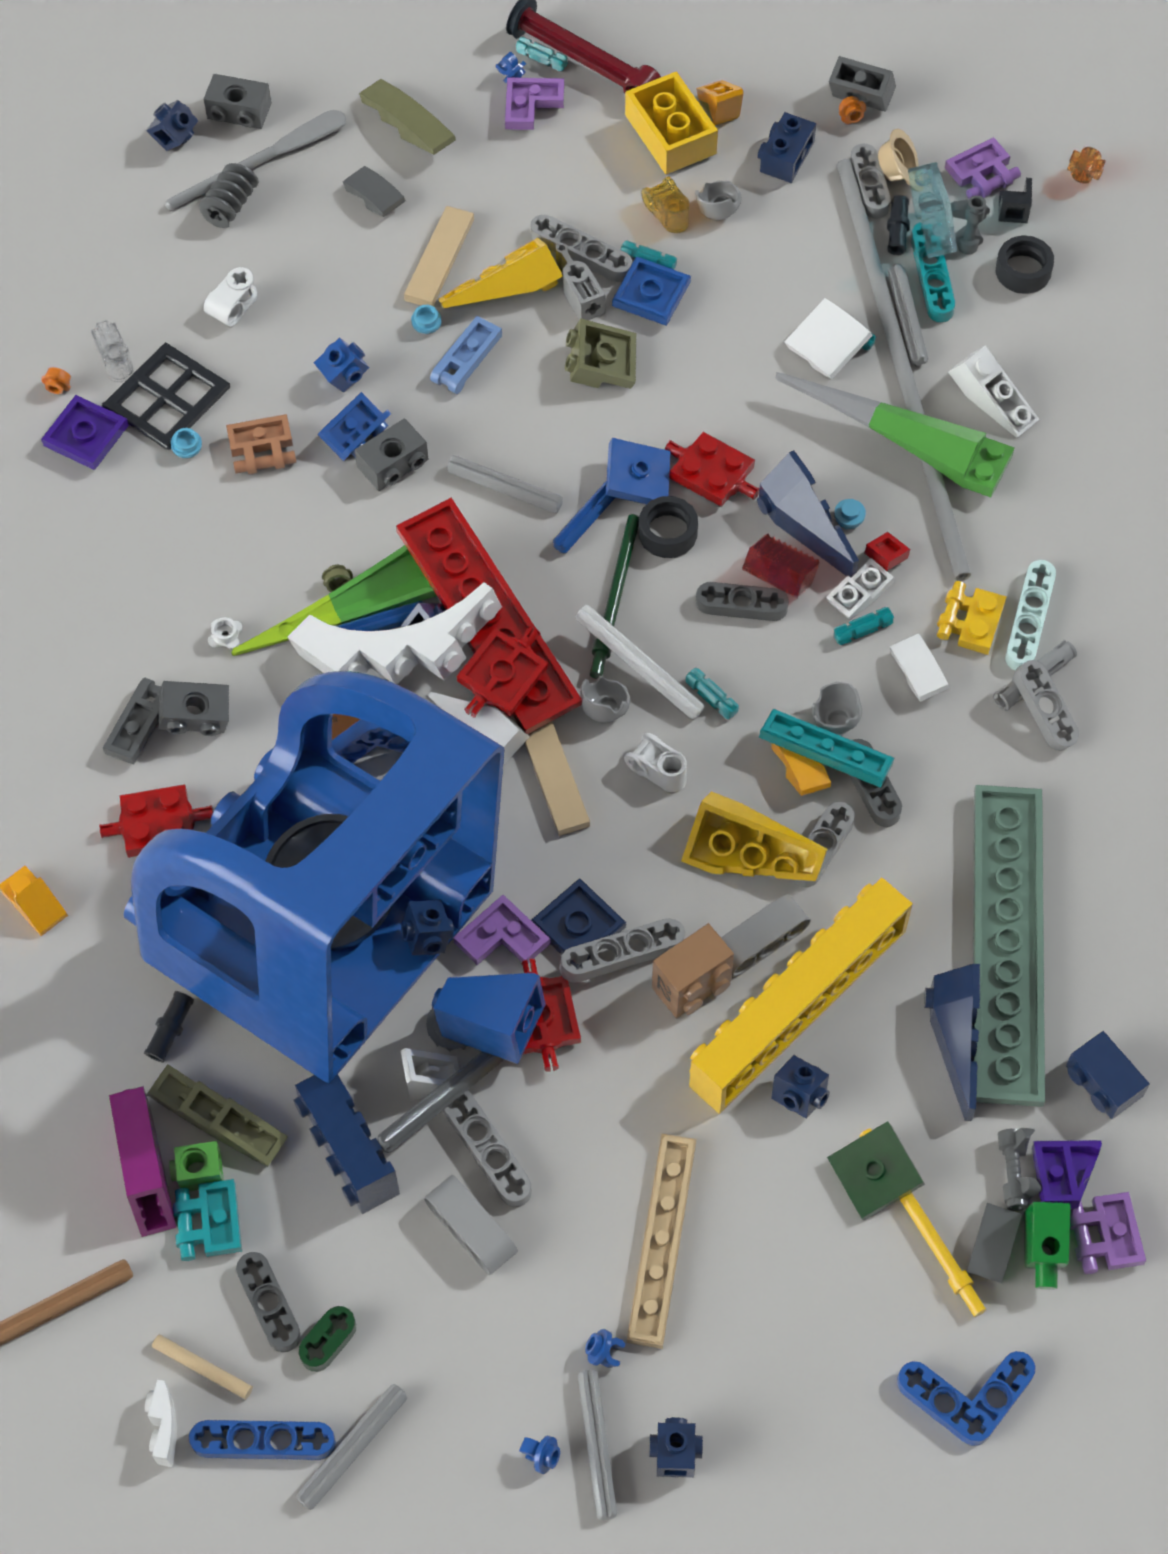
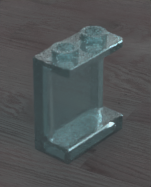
(933, 208)

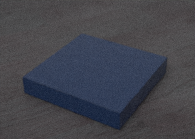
(577, 918)

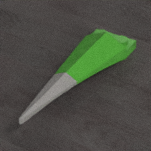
(950, 448)

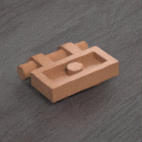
(260, 436)

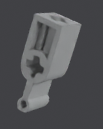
(580, 285)

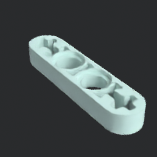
(1030, 615)

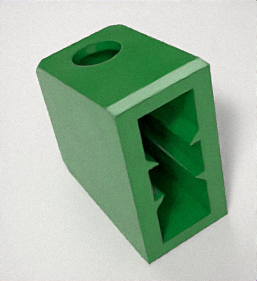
(1049, 1226)

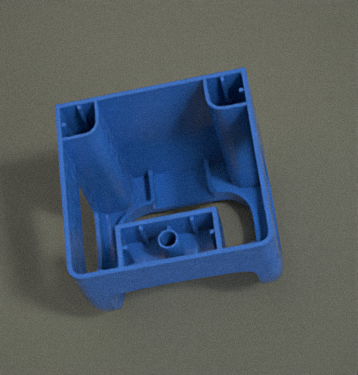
(262, 934)

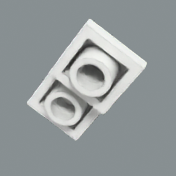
(861, 590)
(919, 667)
(162, 1413)

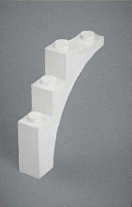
(395, 652)

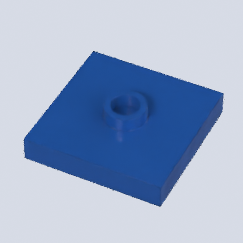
(651, 291)
(637, 471)

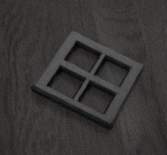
(168, 396)

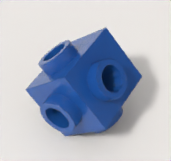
(342, 364)

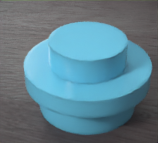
(426, 319)
(186, 443)
(849, 513)

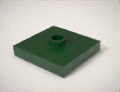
(876, 1170)

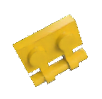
(981, 620)

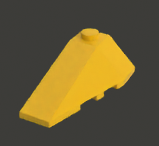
(525, 271)
(745, 842)

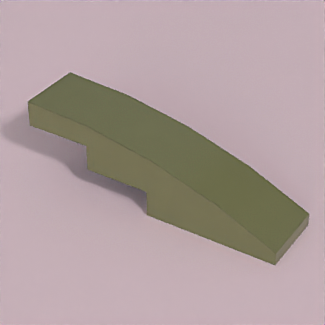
(411, 118)
(217, 1116)

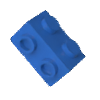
(354, 426)

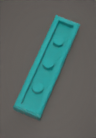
(826, 747)

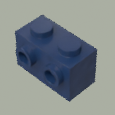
(787, 147)
(1106, 1075)

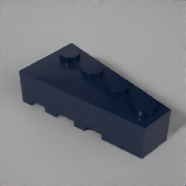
(346, 1137)

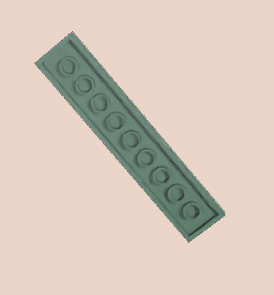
(1009, 944)

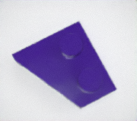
(1064, 1169)

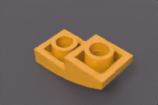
(803, 773)

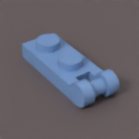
(466, 354)

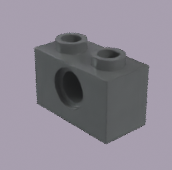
(864, 81)
(237, 101)
(376, 458)
(209, 698)

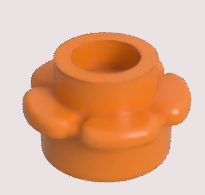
(851, 110)
(56, 380)

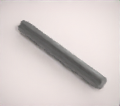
(437, 1101)

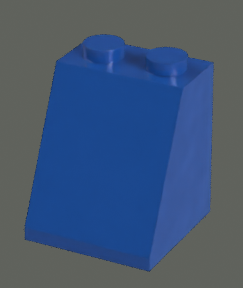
(490, 1012)

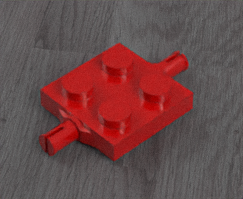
(712, 469)
(502, 671)
(152, 812)
(557, 1021)

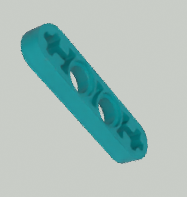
(933, 271)

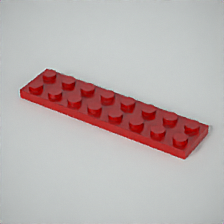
(458, 565)

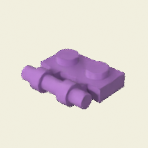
(978, 162)
(1117, 1230)

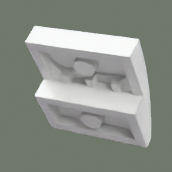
(828, 338)

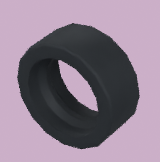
(1024, 246)
(668, 507)

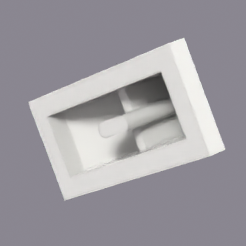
(426, 1071)

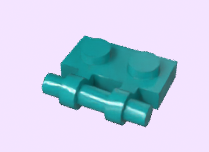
(219, 1220)

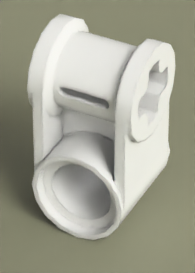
(232, 297)
(652, 761)

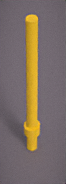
(959, 1280)

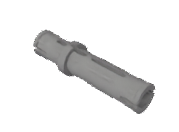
(1052, 661)

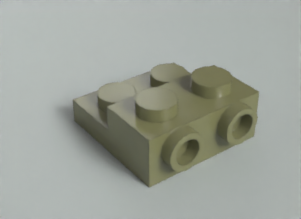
(601, 355)

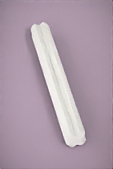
(640, 662)

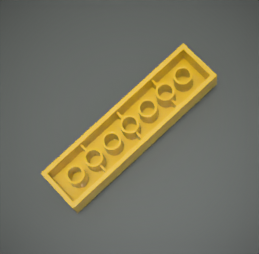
(799, 994)

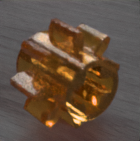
(1086, 165)

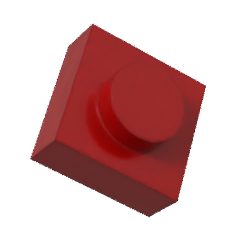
(887, 551)

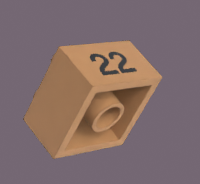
(693, 971)

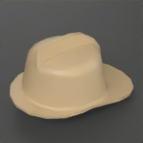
(897, 156)

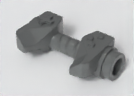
(973, 211)
(1018, 1189)

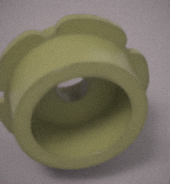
(336, 576)

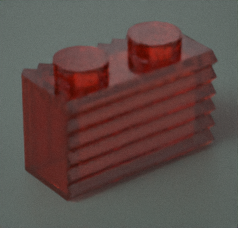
(781, 565)

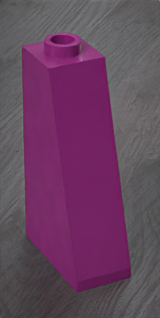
(141, 1161)

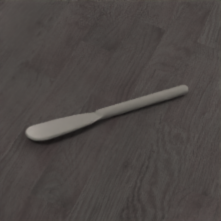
(305, 134)

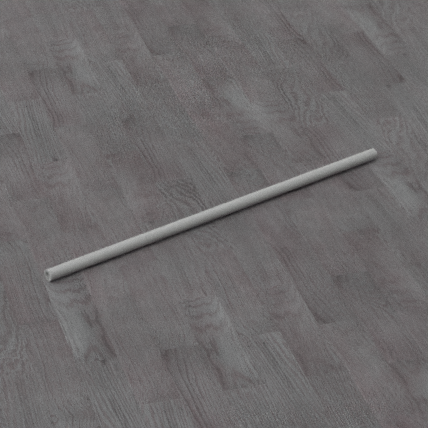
(901, 363)

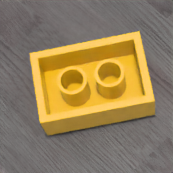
(671, 122)

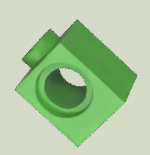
(207, 1153)

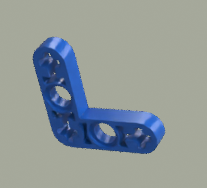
(364, 737)
(978, 1407)

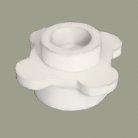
(221, 626)

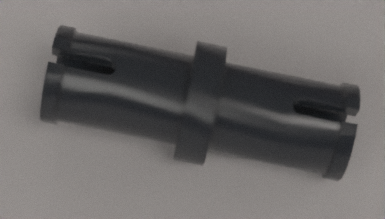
(898, 225)
(169, 1026)

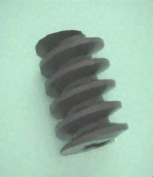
(228, 194)

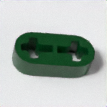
(333, 1344)

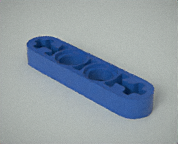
(262, 1433)

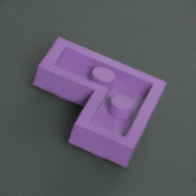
(530, 93)
(501, 925)

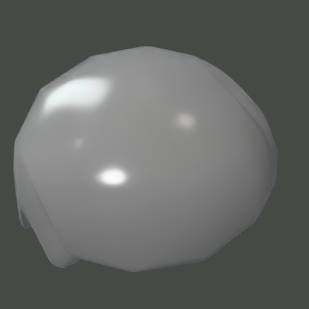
(718, 199)
(604, 699)
(837, 708)

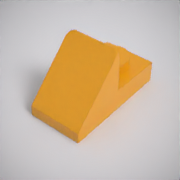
(723, 100)
(33, 900)

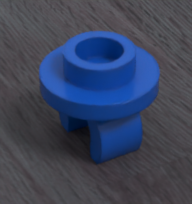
(510, 67)
(599, 1347)
(543, 1453)

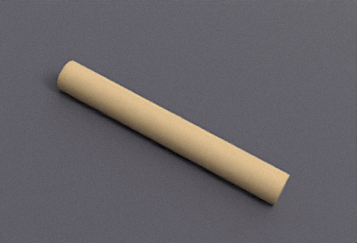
(202, 1366)

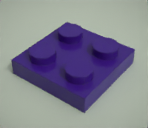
(85, 432)

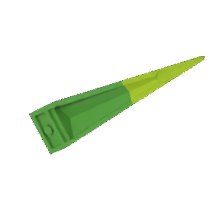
(380, 588)

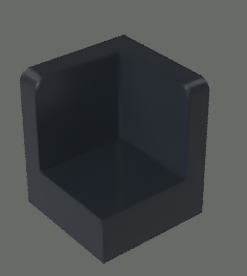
(1015, 205)

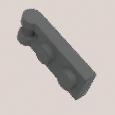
(135, 723)

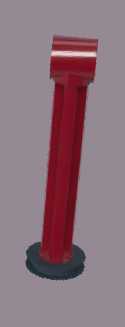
(525, 20)

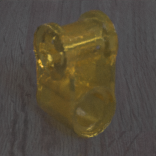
(668, 205)

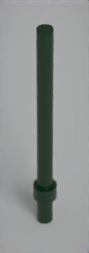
(600, 650)

